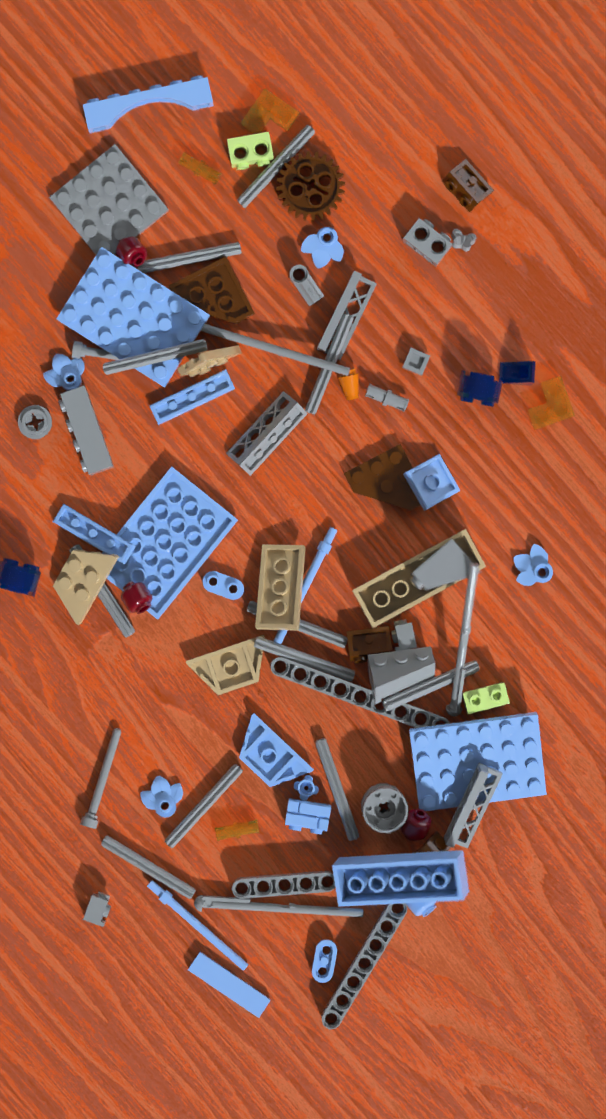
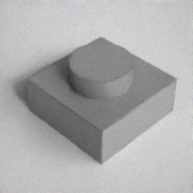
(416, 361)

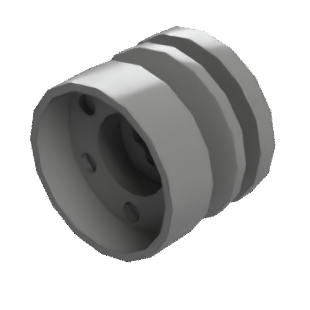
(385, 820)

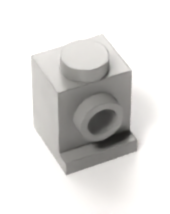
(403, 635)
(97, 909)

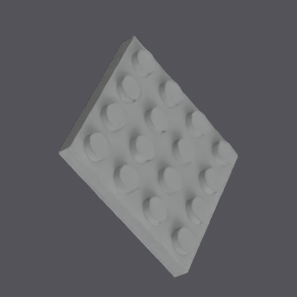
(109, 202)

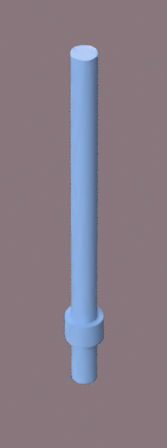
(323, 549)
(166, 898)

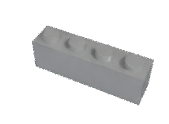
(87, 431)

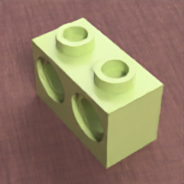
(249, 144)
(485, 698)

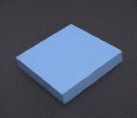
(431, 482)

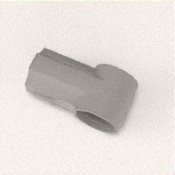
(307, 286)

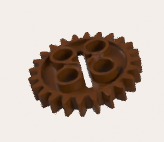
(319, 169)

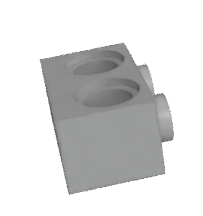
(423, 246)

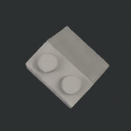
(443, 567)

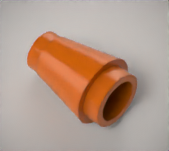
(350, 384)

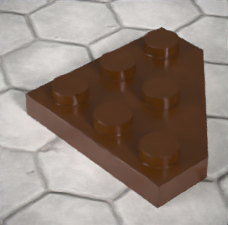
(215, 292)
(384, 479)

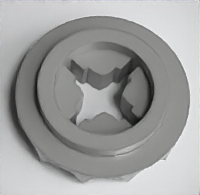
(26, 417)

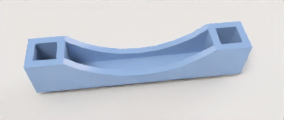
(104, 113)

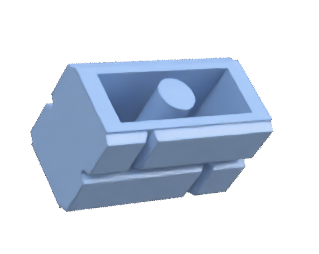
(307, 815)

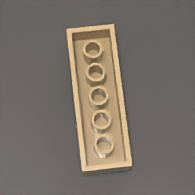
(394, 590)

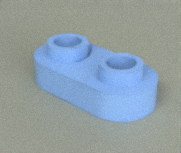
(223, 585)
(324, 960)

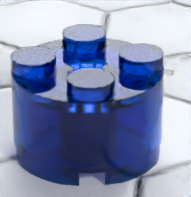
(479, 387)
(18, 578)

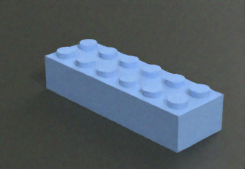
(400, 878)

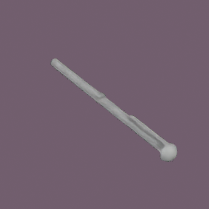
(275, 349)
(454, 707)
(244, 904)

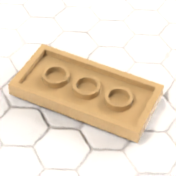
(280, 587)

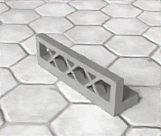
(342, 307)
(269, 435)
(467, 804)

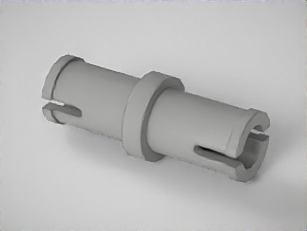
(386, 397)

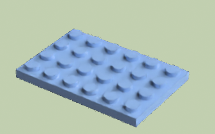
(131, 314)
(172, 538)
(450, 753)

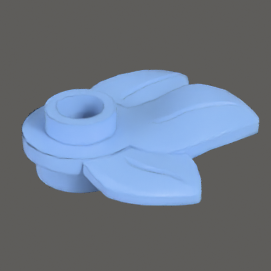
(322, 250)
(62, 370)
(530, 564)
(162, 793)

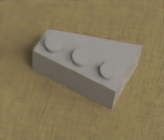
(399, 670)

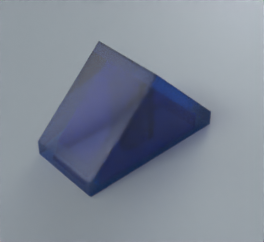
(518, 372)

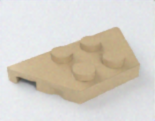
(207, 360)
(82, 581)
(229, 667)

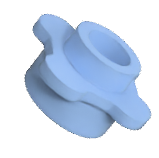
(307, 781)

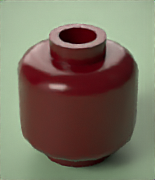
(131, 251)
(136, 597)
(416, 825)

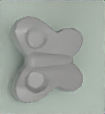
(462, 241)

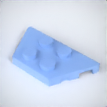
(269, 755)

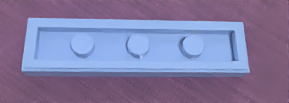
(192, 397)
(93, 533)
(229, 984)

